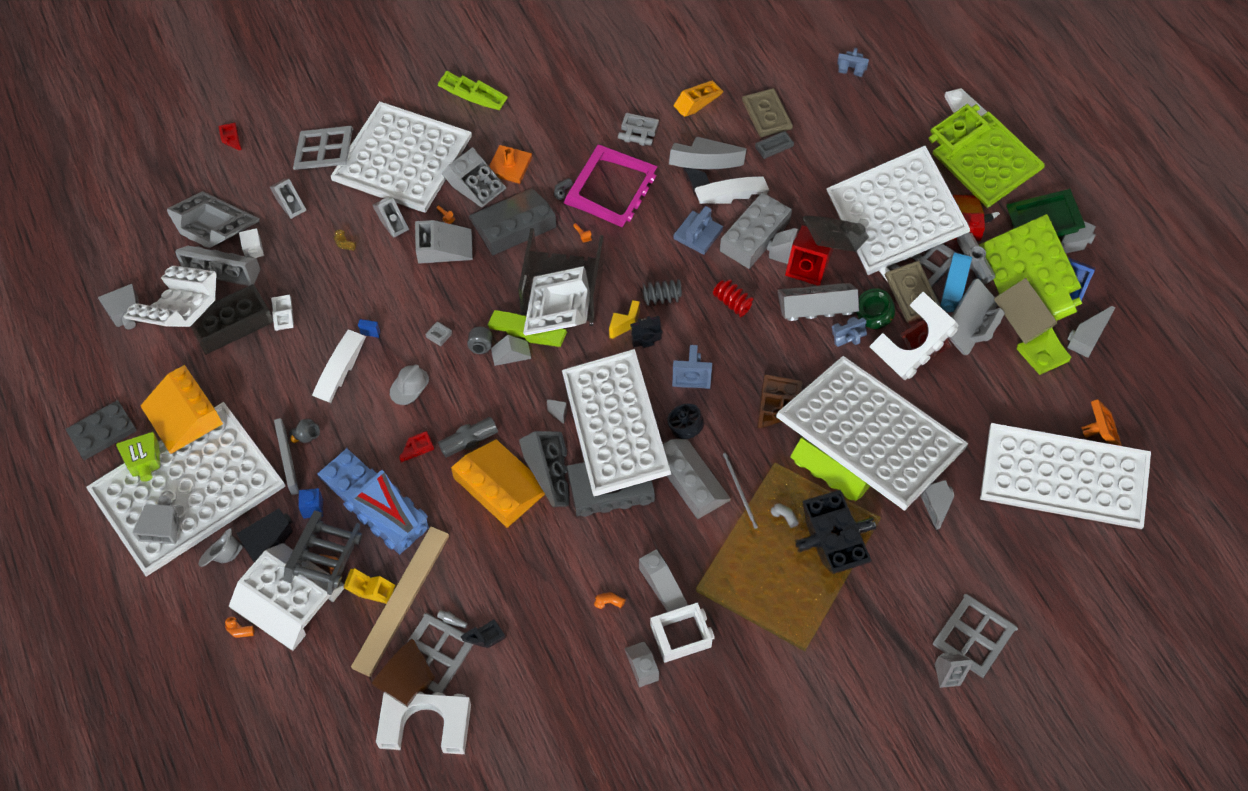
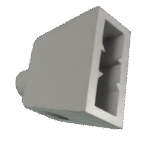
(117, 303)
(157, 523)

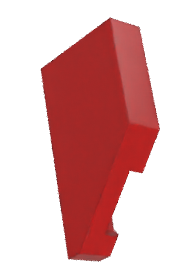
(229, 135)
(416, 446)

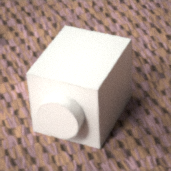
(251, 243)

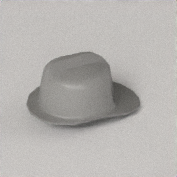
(408, 384)
(223, 550)

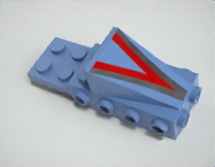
(375, 501)

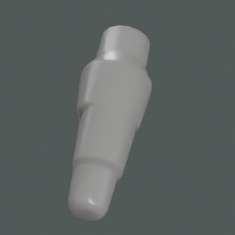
(450, 618)

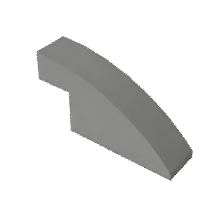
(707, 155)

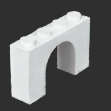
(907, 361)
(453, 709)

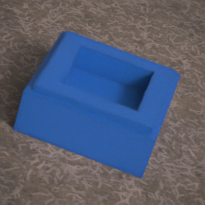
(369, 328)

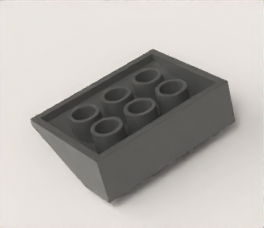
(511, 219)

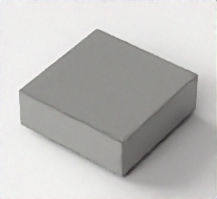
(439, 333)

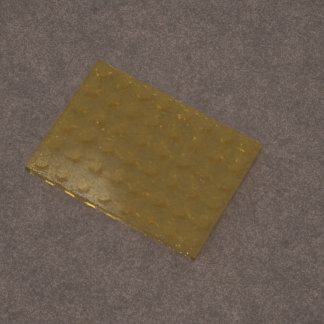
(763, 572)

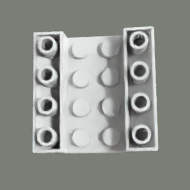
(183, 303)
(276, 605)

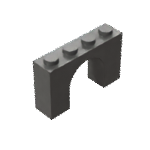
(586, 503)

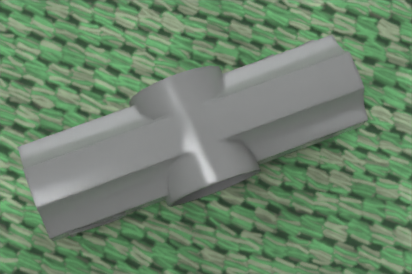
(979, 263)

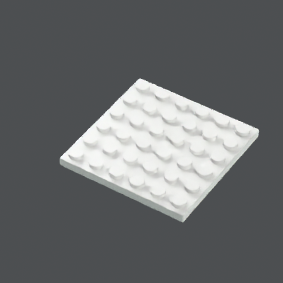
(401, 156)
(901, 207)

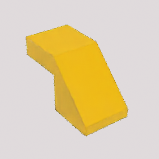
(621, 323)
(371, 588)

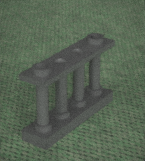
(309, 539)

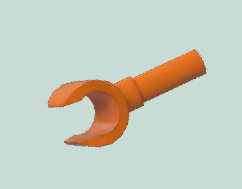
(448, 216)
(585, 235)

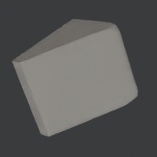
(557, 409)

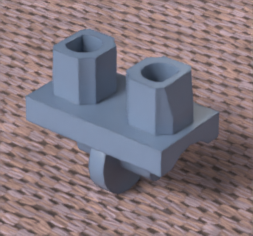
(853, 60)
(850, 332)

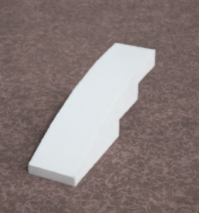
(727, 190)
(338, 365)

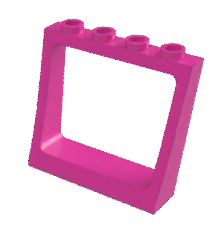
(603, 153)

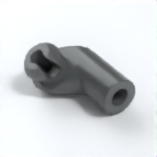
(559, 190)

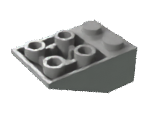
(473, 178)
(442, 242)

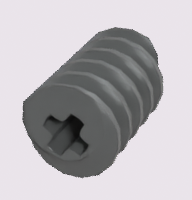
(662, 292)

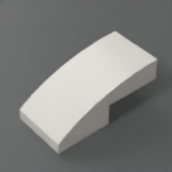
(282, 312)

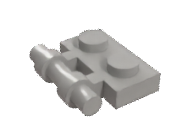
(641, 125)

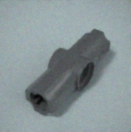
(467, 437)

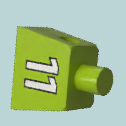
(141, 455)

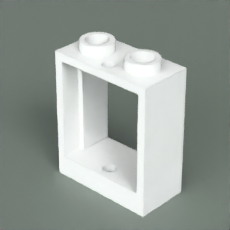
(677, 615)

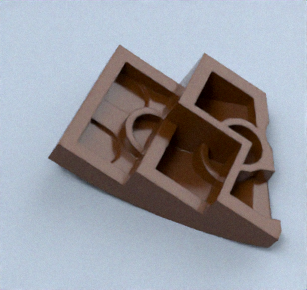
(774, 396)
(405, 674)

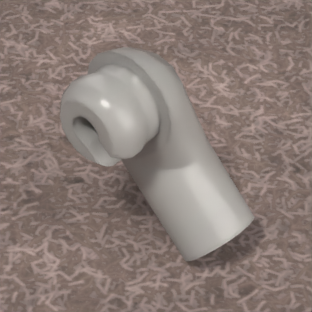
(785, 511)

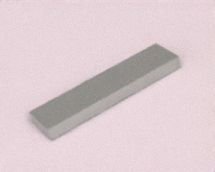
(286, 456)

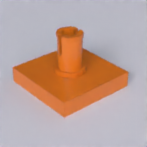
(510, 163)
(1105, 424)

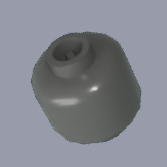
(480, 340)

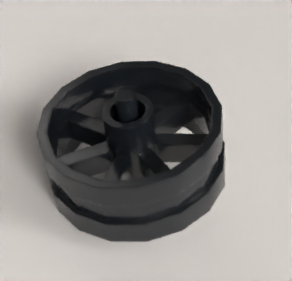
(688, 426)

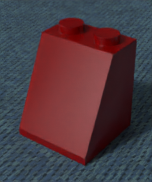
(807, 259)

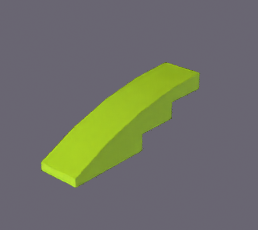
(474, 92)
(515, 324)

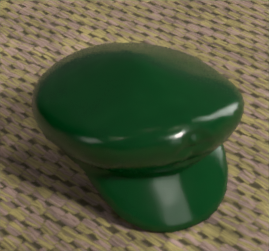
(876, 308)

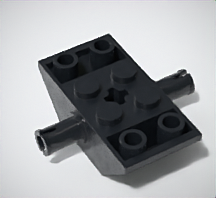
(835, 532)

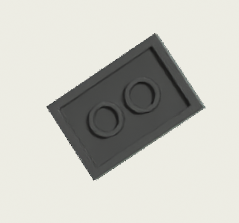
(100, 430)

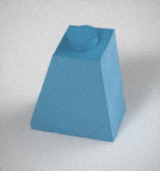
(955, 282)

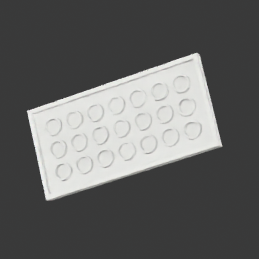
(615, 423)
(1066, 475)

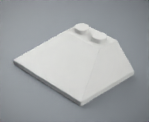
(558, 301)

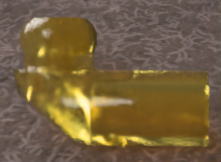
(342, 242)

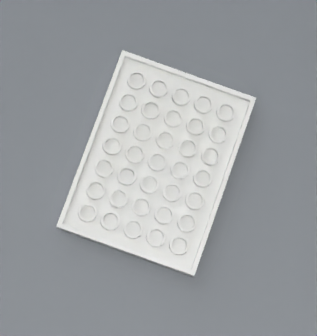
(872, 432)
(207, 485)

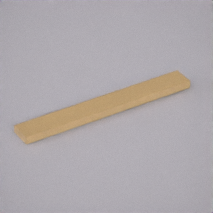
(400, 602)

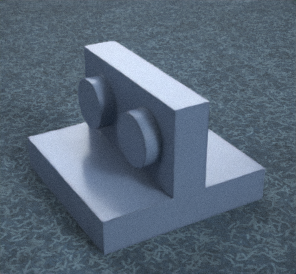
(698, 231)
(692, 372)

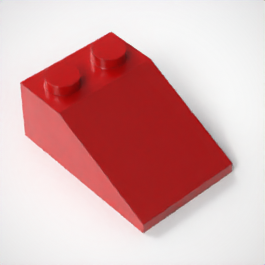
(973, 214)

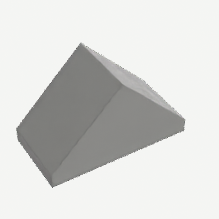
(510, 350)

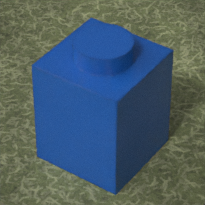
(309, 501)

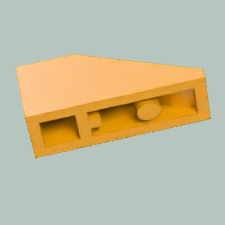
(697, 97)

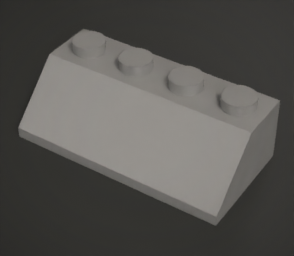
(227, 266)
(818, 300)
(693, 478)

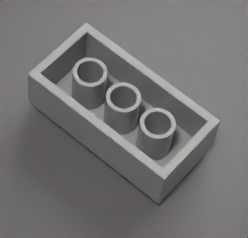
(754, 230)

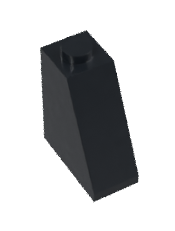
(266, 533)

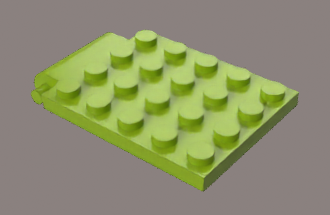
(983, 154)
(1037, 255)

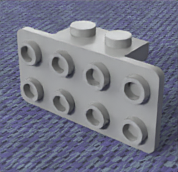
(975, 317)

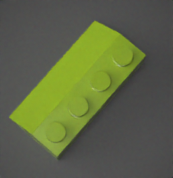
(828, 469)

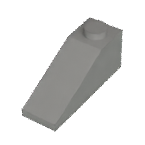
(1088, 333)
(662, 581)
(952, 669)

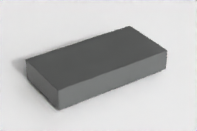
(774, 144)

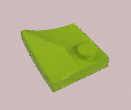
(1044, 352)

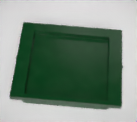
(1058, 206)

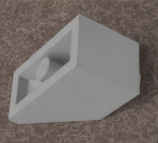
(288, 198)
(391, 216)
(1080, 239)
(781, 246)
(937, 501)
(642, 664)

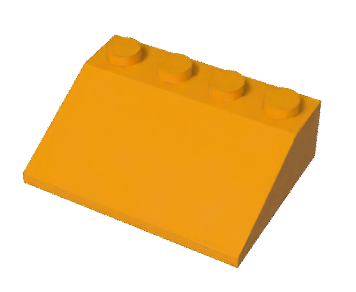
(180, 410)
(498, 481)

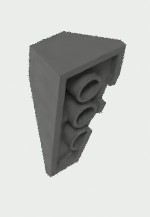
(545, 457)

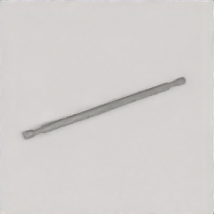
(740, 491)

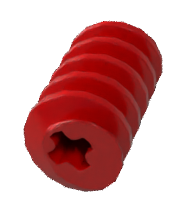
(733, 298)

